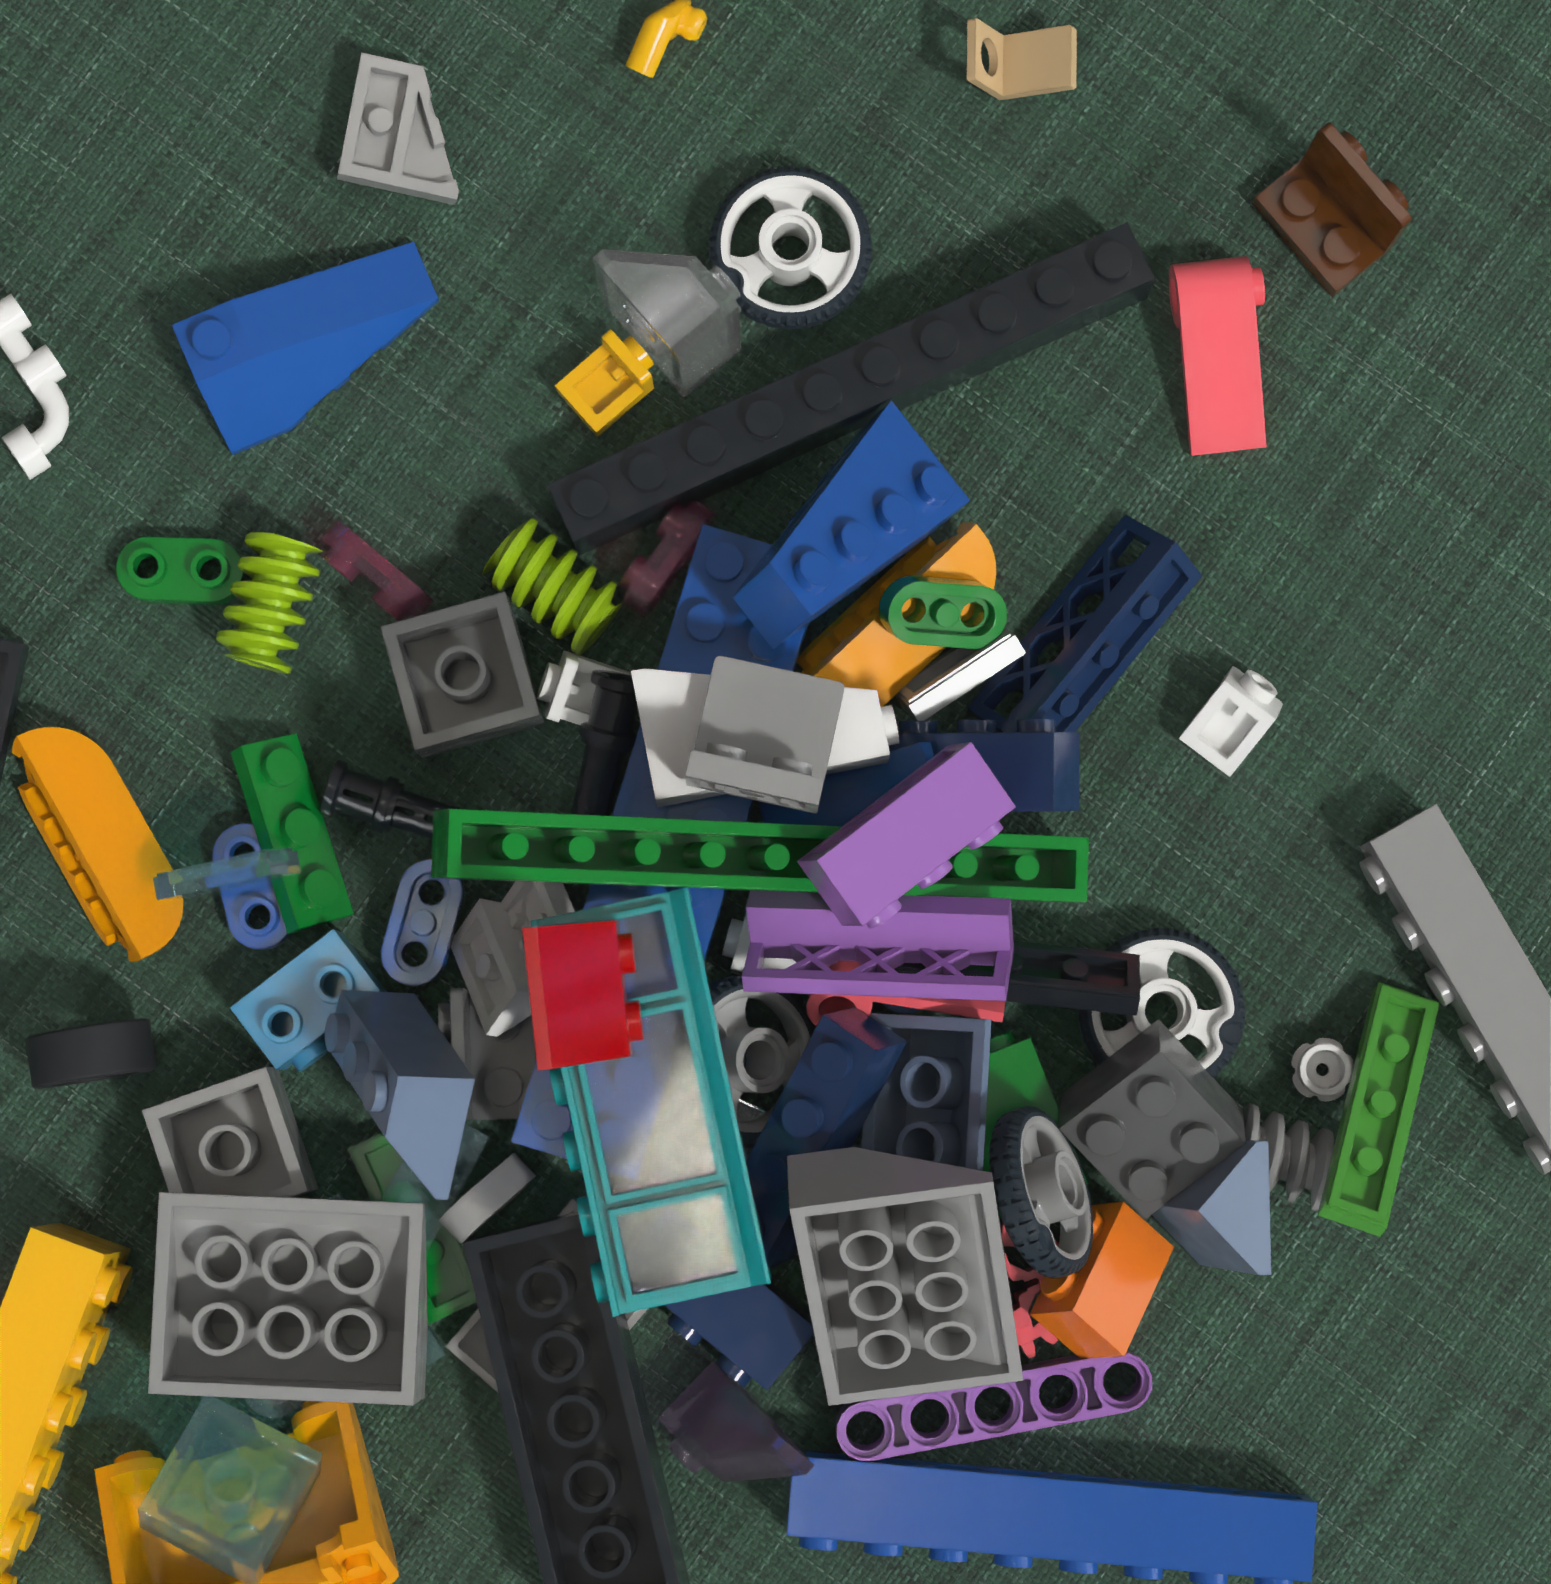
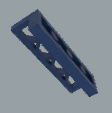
(1095, 644)

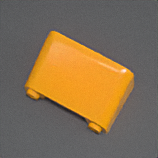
(333, 1540)

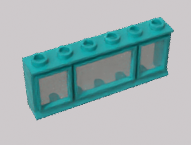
(661, 1129)

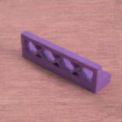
(927, 930)

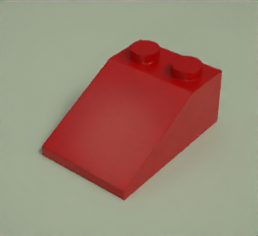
(581, 993)

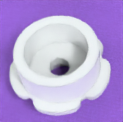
(1339, 1067)

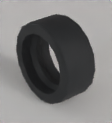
(90, 1053)

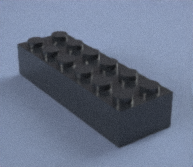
(573, 1409)

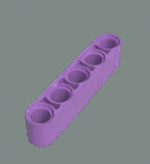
(1023, 1415)

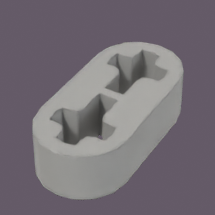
(487, 1198)

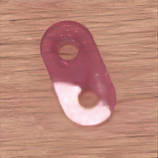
(354, 556)
(651, 578)

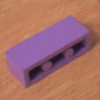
(908, 836)

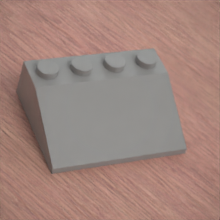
(902, 1274)
(289, 1299)

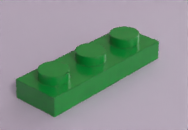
(289, 816)

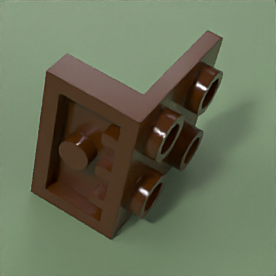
(1335, 210)

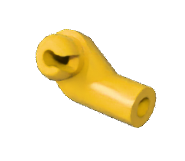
(662, 27)

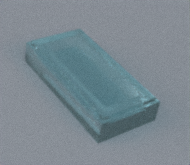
(226, 873)

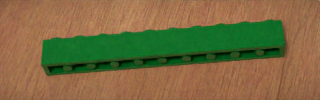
(722, 855)

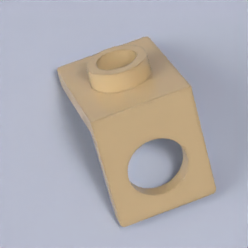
(1023, 61)

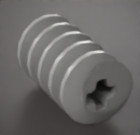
(1292, 1154)

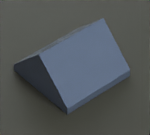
(1226, 1213)

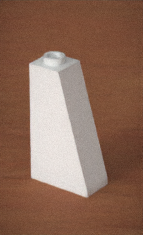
(671, 715)

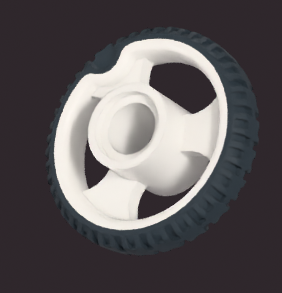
(787, 192)
(1216, 1028)

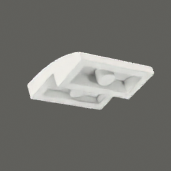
(493, 955)

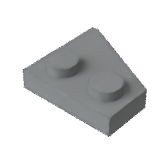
(394, 133)

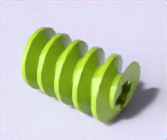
(553, 586)
(268, 601)

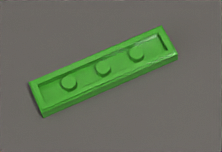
(1378, 1109)

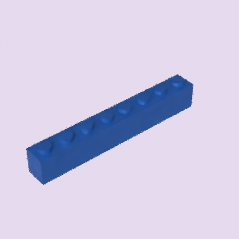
(1053, 1517)

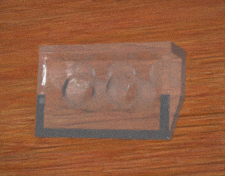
(673, 310)

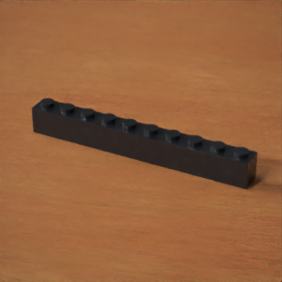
(852, 388)

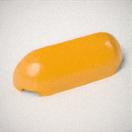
(858, 646)
(97, 838)

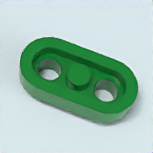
(179, 570)
(938, 612)

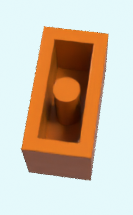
(1106, 1299)

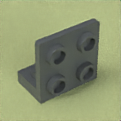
(498, 1063)

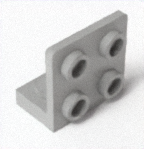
(765, 734)

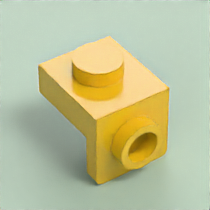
(608, 382)

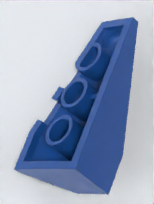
(293, 343)

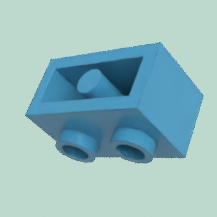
(292, 1006)

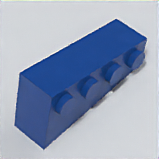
(860, 519)

